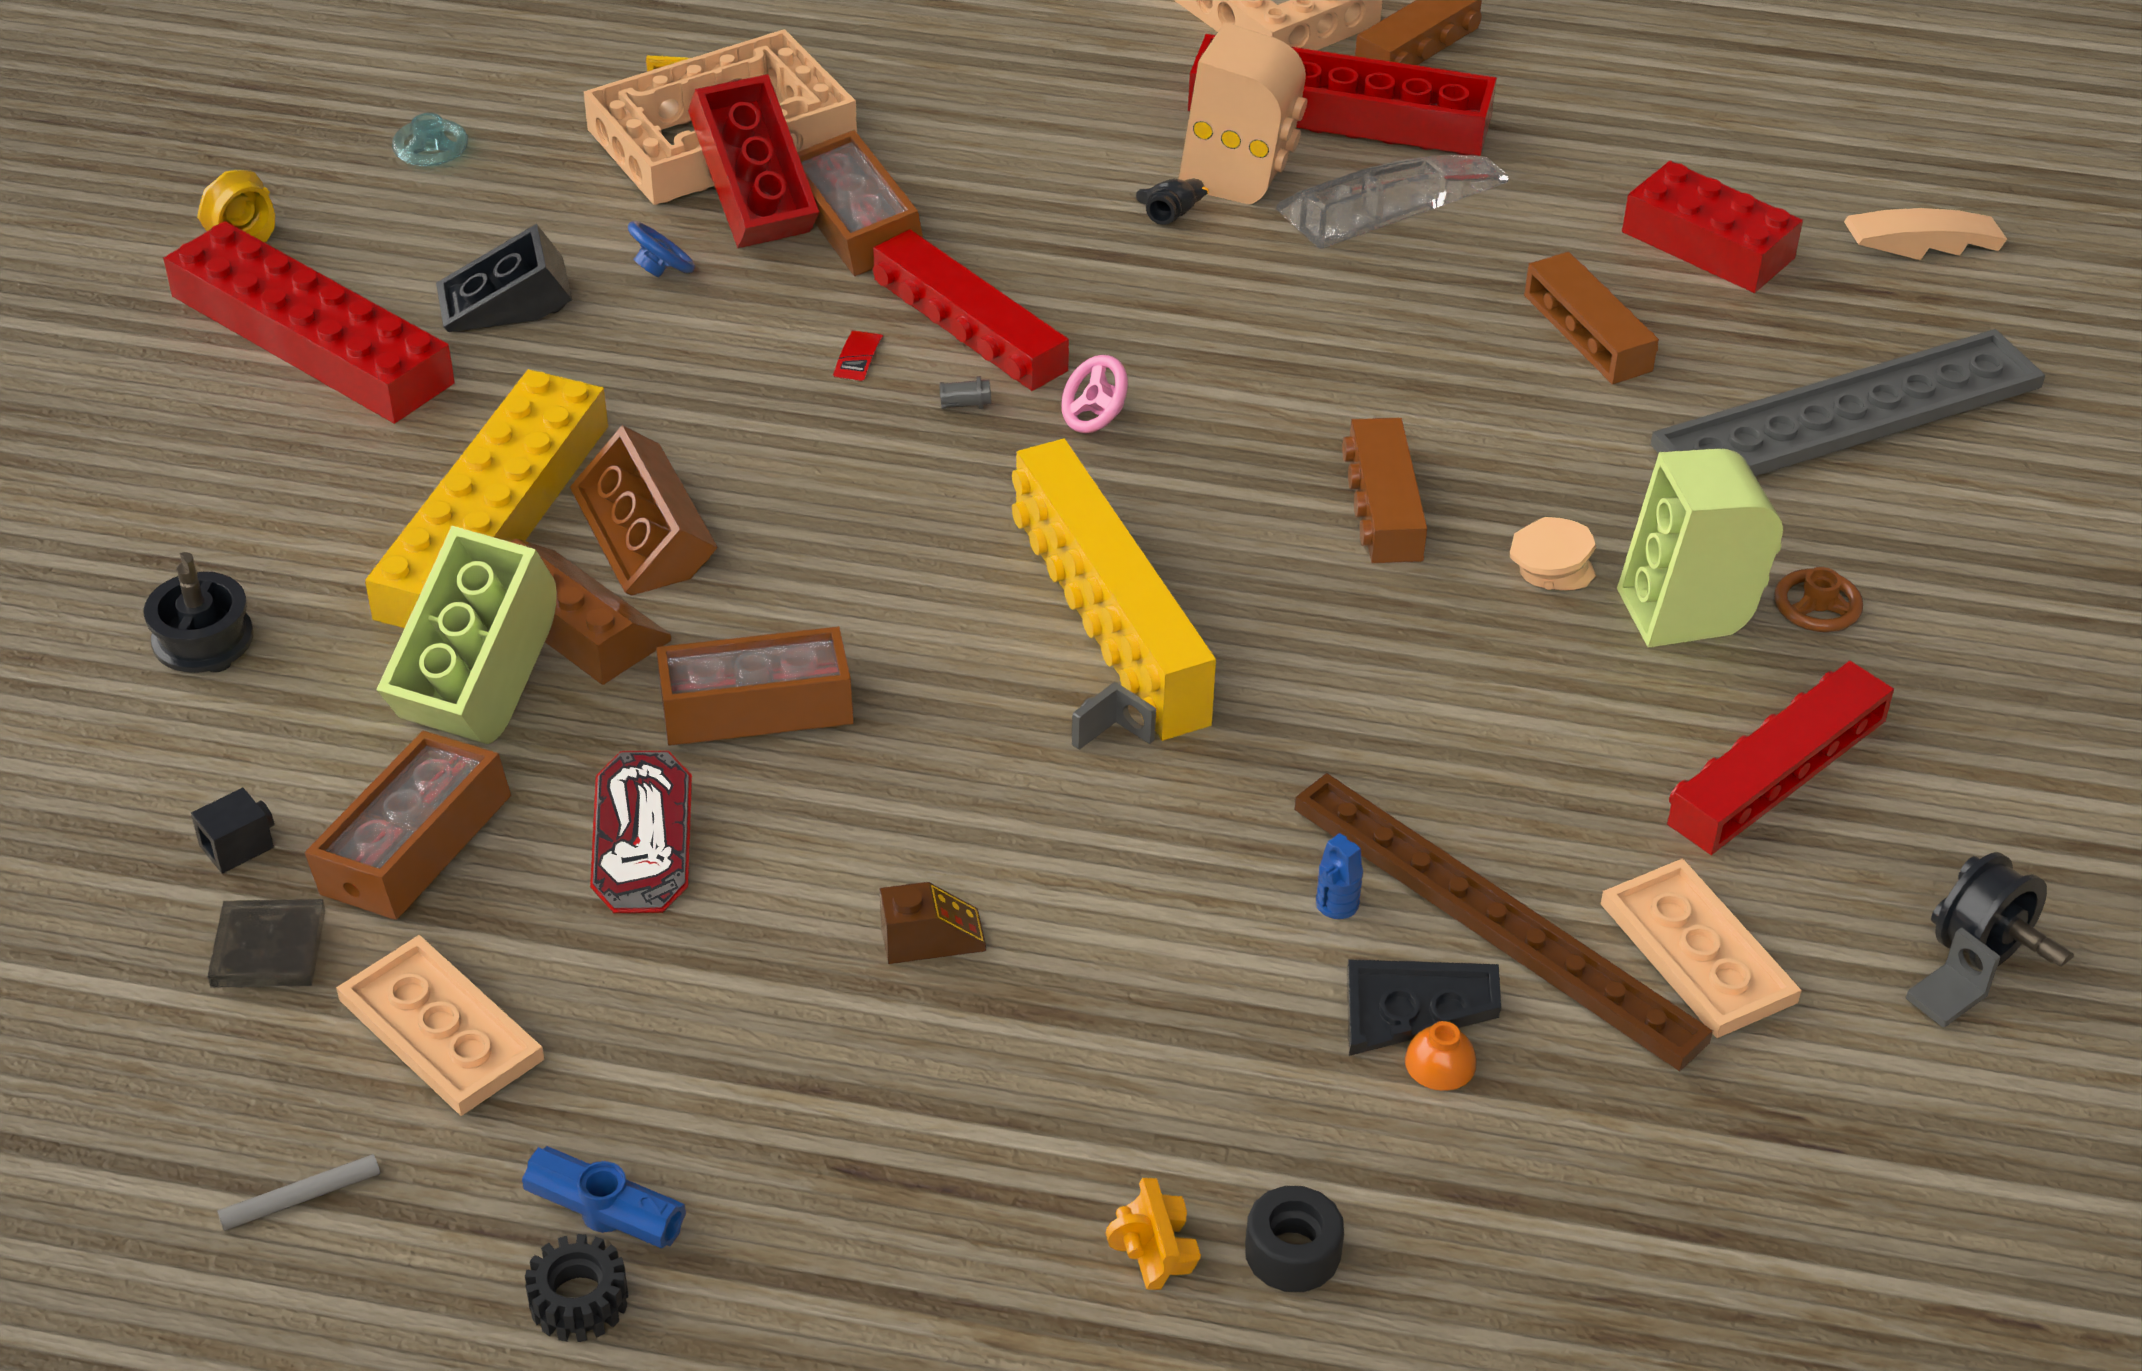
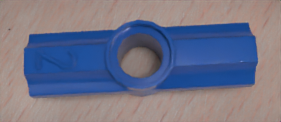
(604, 1196)

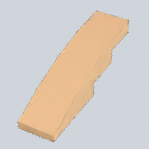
(1918, 229)

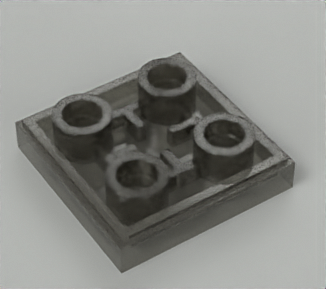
(267, 943)

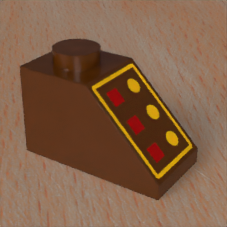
(927, 923)

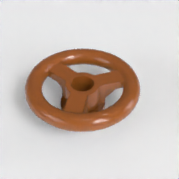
(1820, 594)

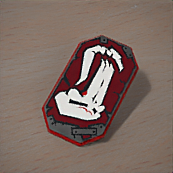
(641, 832)

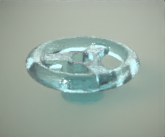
(429, 136)

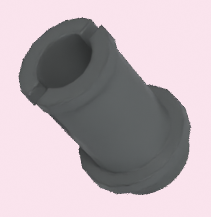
(965, 393)

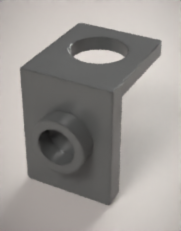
(1109, 708)
(1955, 985)

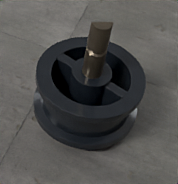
(198, 620)
(1997, 910)

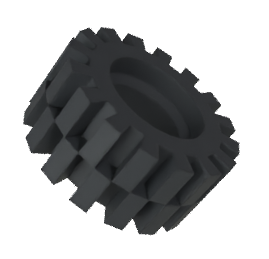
(579, 1313)

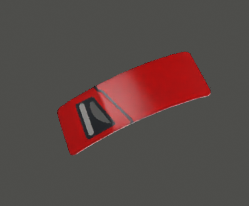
(857, 355)

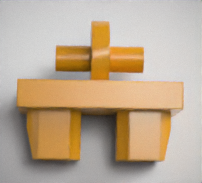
(1147, 1234)

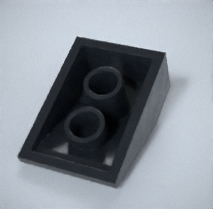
(506, 285)

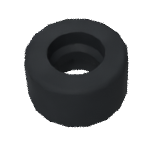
(1294, 1265)

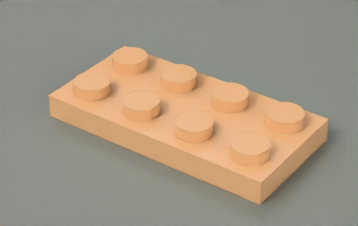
(1700, 948)
(440, 1024)

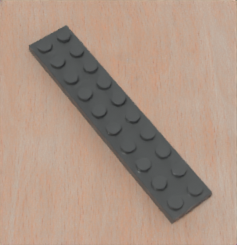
(1861, 404)

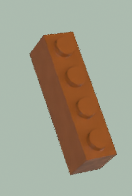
(1419, 30)
(1591, 317)
(1386, 490)

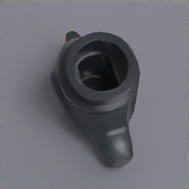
(1171, 198)

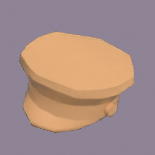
(1554, 554)

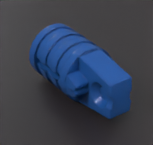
(1339, 878)

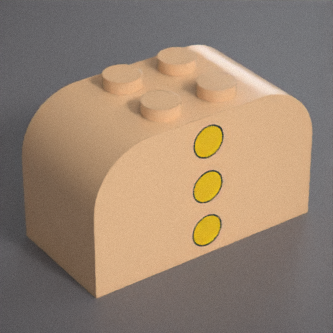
(1243, 114)

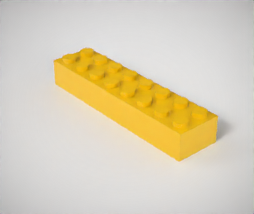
(497, 483)
(1114, 588)

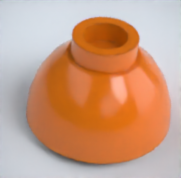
(1441, 1057)

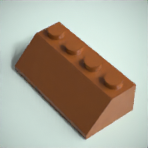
(642, 514)
(594, 624)

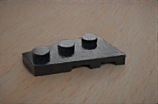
(1400, 998)

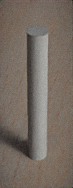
(298, 1192)

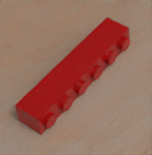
(971, 310)
(1778, 757)

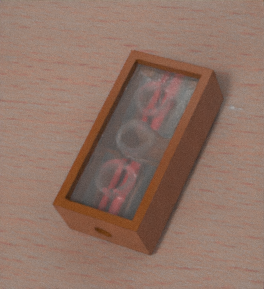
(856, 199)
(755, 685)
(408, 824)

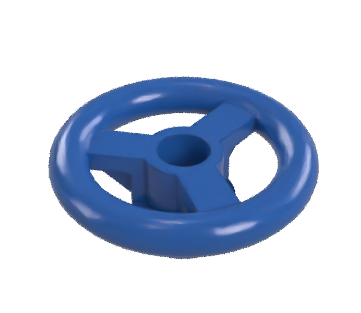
(658, 251)

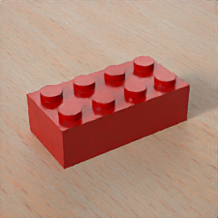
(753, 160)
(1712, 226)

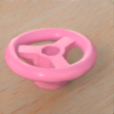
(1098, 395)

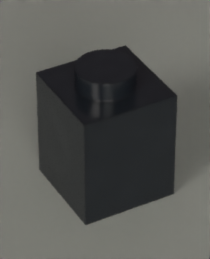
(233, 829)

